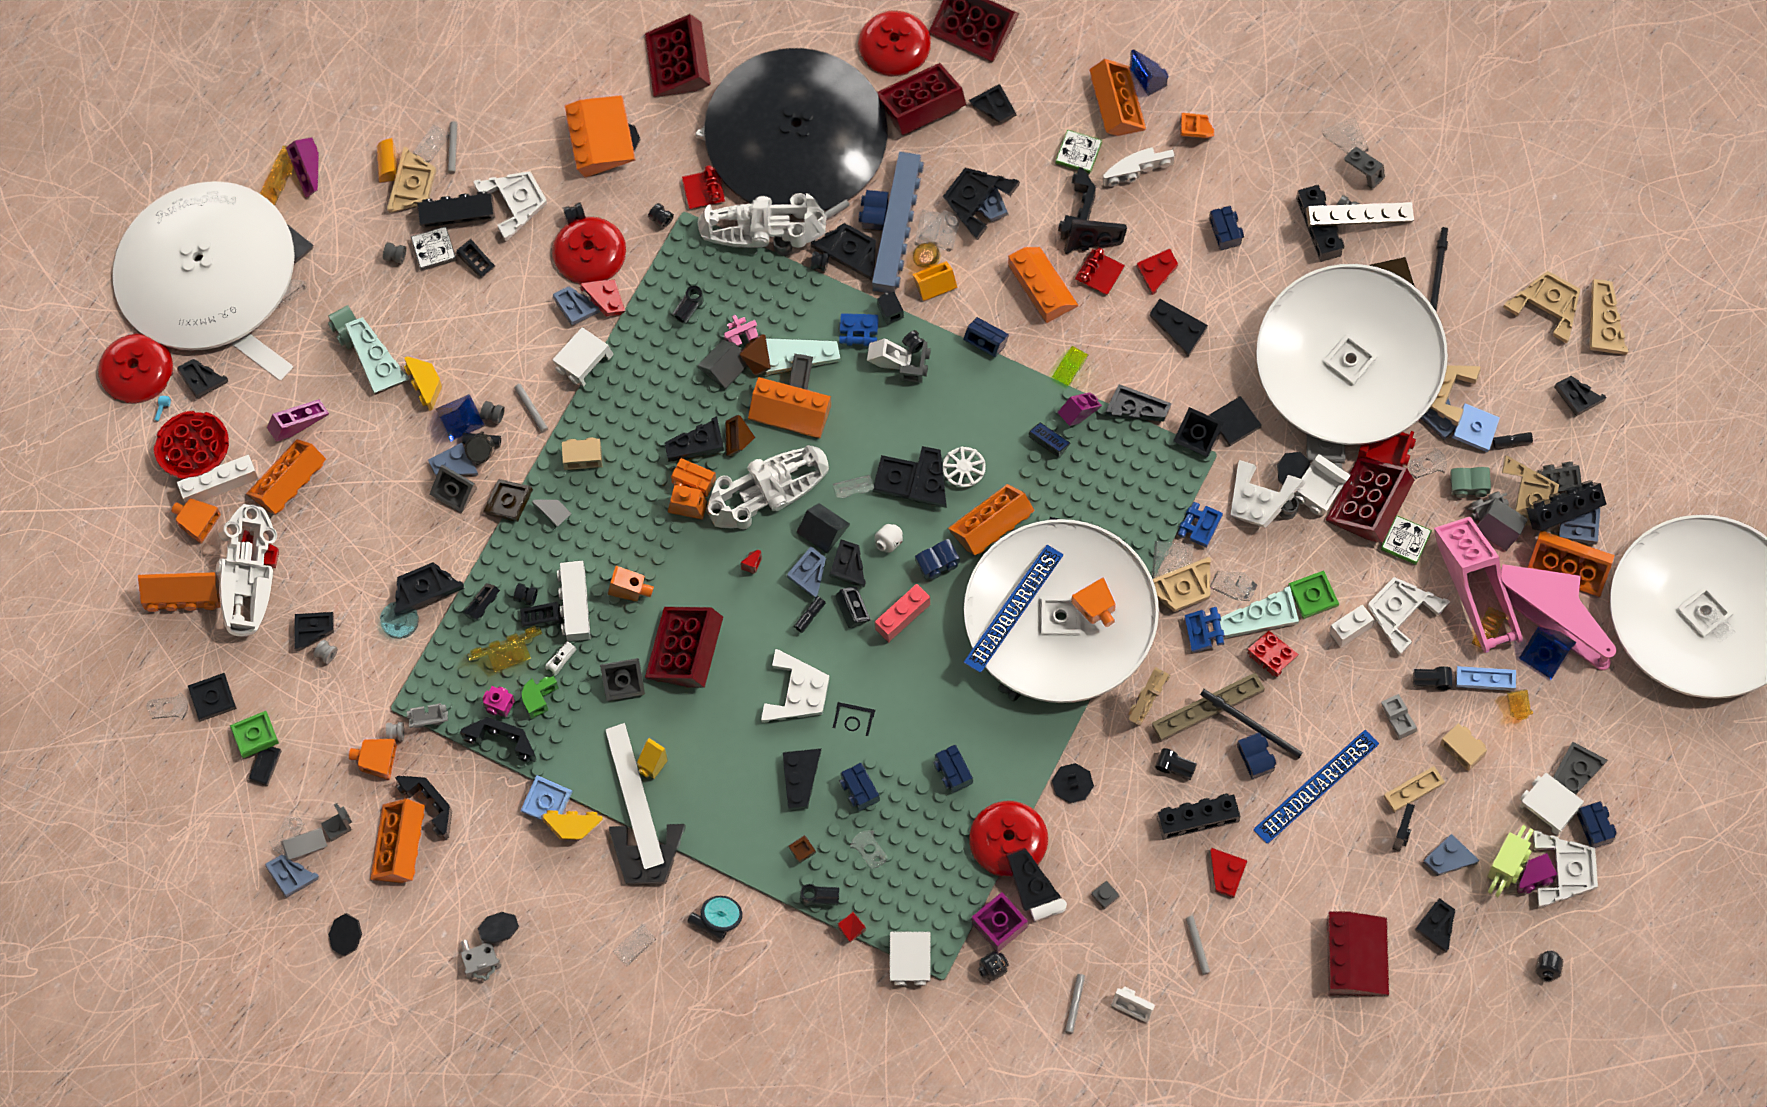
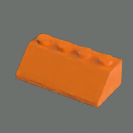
(1117, 98)
(1041, 283)
(789, 407)
(286, 476)
(992, 519)
(1569, 557)
(179, 591)
(397, 841)

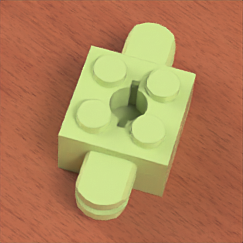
(1509, 859)

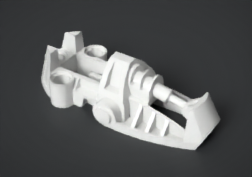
(764, 220)
(766, 484)
(242, 576)

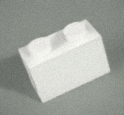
(1351, 626)

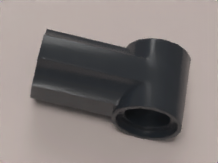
(688, 305)
(1439, 678)
(1170, 762)
(822, 895)

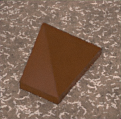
(756, 355)
(737, 435)

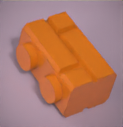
(693, 476)

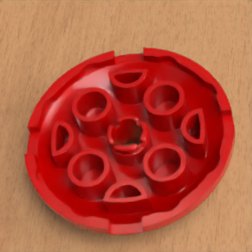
(894, 57)
(594, 264)
(137, 383)
(189, 430)
(1005, 818)

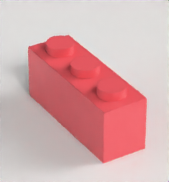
(902, 613)

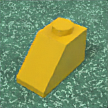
(651, 759)

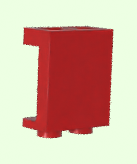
(1391, 450)

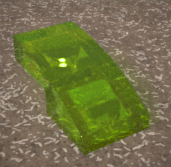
(1070, 366)

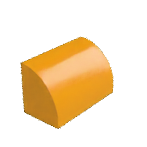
(386, 160)
(935, 280)

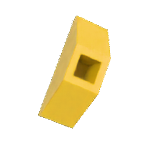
(425, 380)
(571, 825)

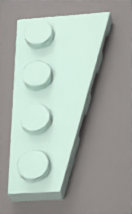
(782, 353)
(375, 359)
(1270, 613)

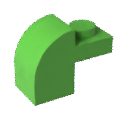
(533, 695)

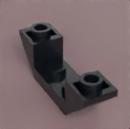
(1086, 186)
(475, 732)
(411, 785)

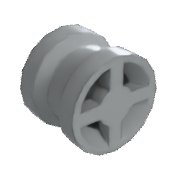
(325, 651)
(395, 731)

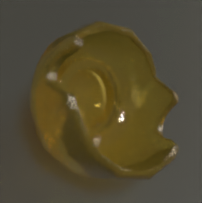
(926, 255)

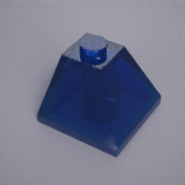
(1148, 72)
(460, 417)
(1547, 651)

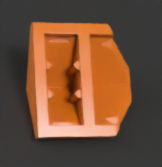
(1196, 126)

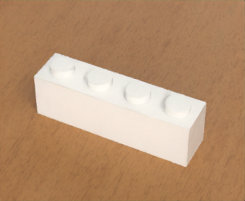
(219, 480)
(574, 601)

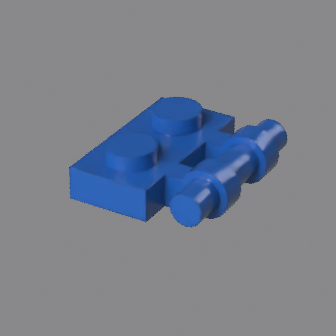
(858, 324)
(1205, 527)
(1198, 630)

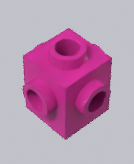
(498, 701)

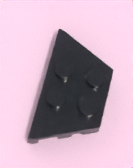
(849, 248)
(423, 587)

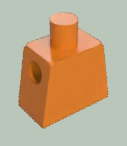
(686, 502)
(196, 518)
(628, 585)
(1095, 603)
(375, 757)

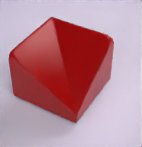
(752, 561)
(851, 927)

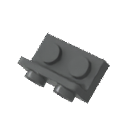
(1566, 475)

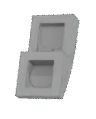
(1398, 716)
(304, 843)

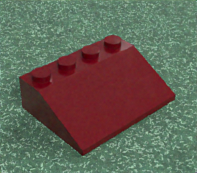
(975, 25)
(677, 57)
(922, 98)
(1372, 499)
(684, 646)
(1357, 954)

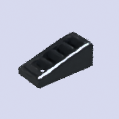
(466, 258)
(549, 607)

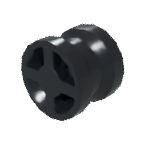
(819, 261)
(913, 341)

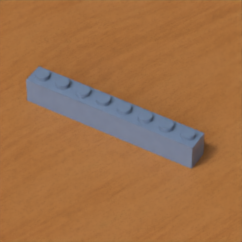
(896, 222)

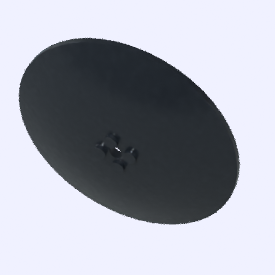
(766, 156)

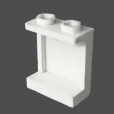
(581, 356)
(1321, 485)
(1551, 802)
(910, 957)

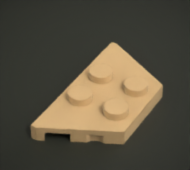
(412, 182)
(1185, 585)

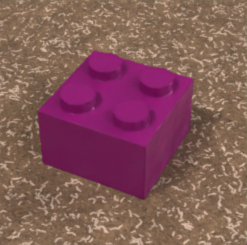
(999, 922)

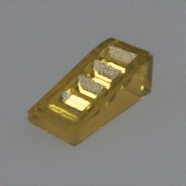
(1493, 613)

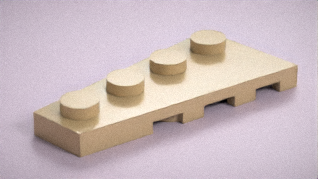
(1605, 320)

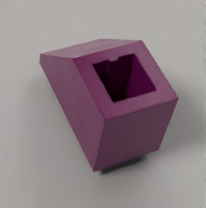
(1079, 408)
(1536, 873)

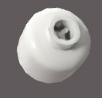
(888, 538)

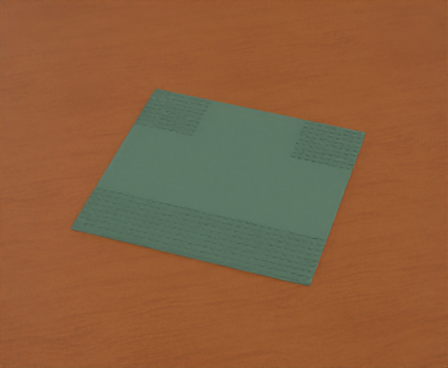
(722, 760)

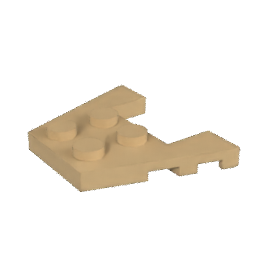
(1552, 296)
(1464, 373)
(1532, 485)
(1148, 695)

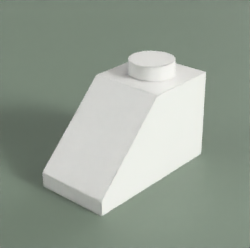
(888, 354)

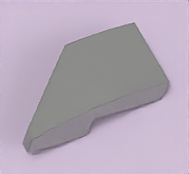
(553, 509)

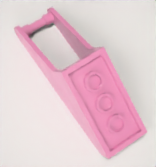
(1468, 550)
(1554, 604)

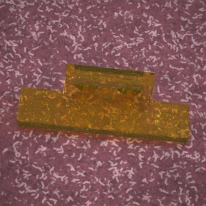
(277, 177)
(507, 652)

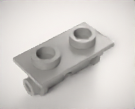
(1480, 507)
(418, 718)

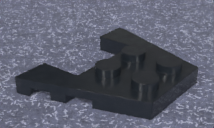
(971, 191)
(631, 861)

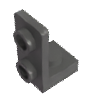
(1366, 164)
(914, 374)
(338, 824)

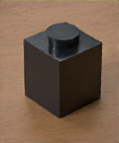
(890, 307)

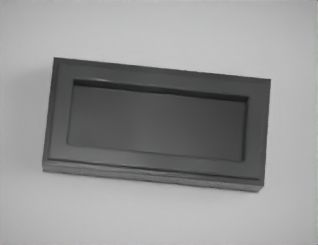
(801, 371)

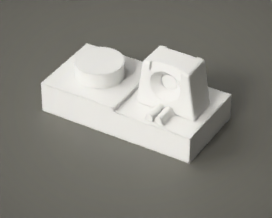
(1132, 1005)

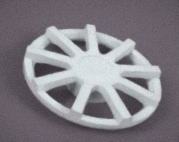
(964, 466)

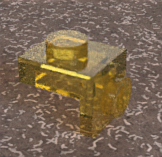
(1519, 704)

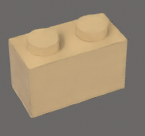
(582, 453)
(1463, 746)

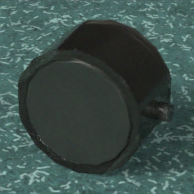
(479, 448)

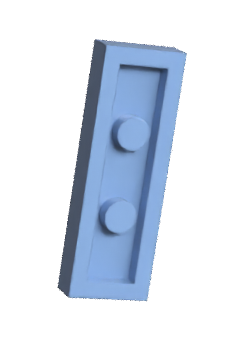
(1485, 678)

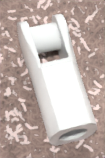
(562, 656)
(1047, 910)

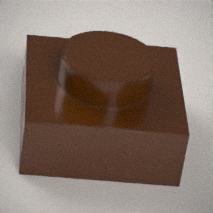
(802, 849)

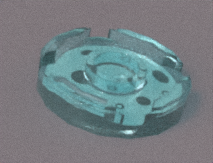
(399, 626)

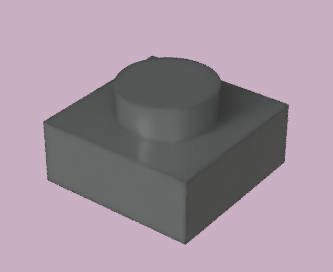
(1105, 894)

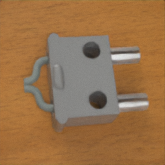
(480, 960)

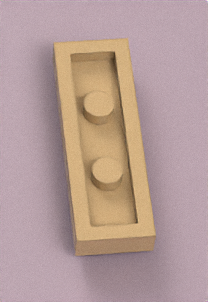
(1414, 789)

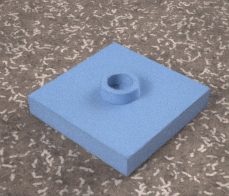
(1476, 428)
(545, 796)

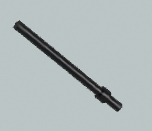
(1442, 246)
(1218, 702)

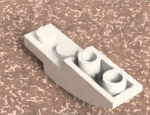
(1130, 167)

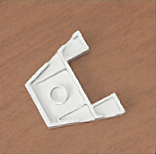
(520, 195)
(1256, 503)
(1396, 604)
(805, 691)
(1574, 869)

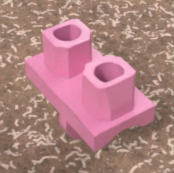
(748, 328)

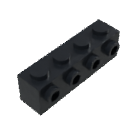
(456, 210)
(1324, 238)
(1566, 505)
(1198, 816)

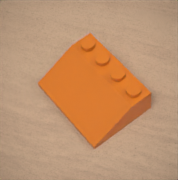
(599, 134)

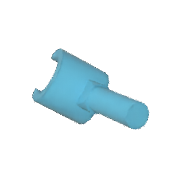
(162, 401)

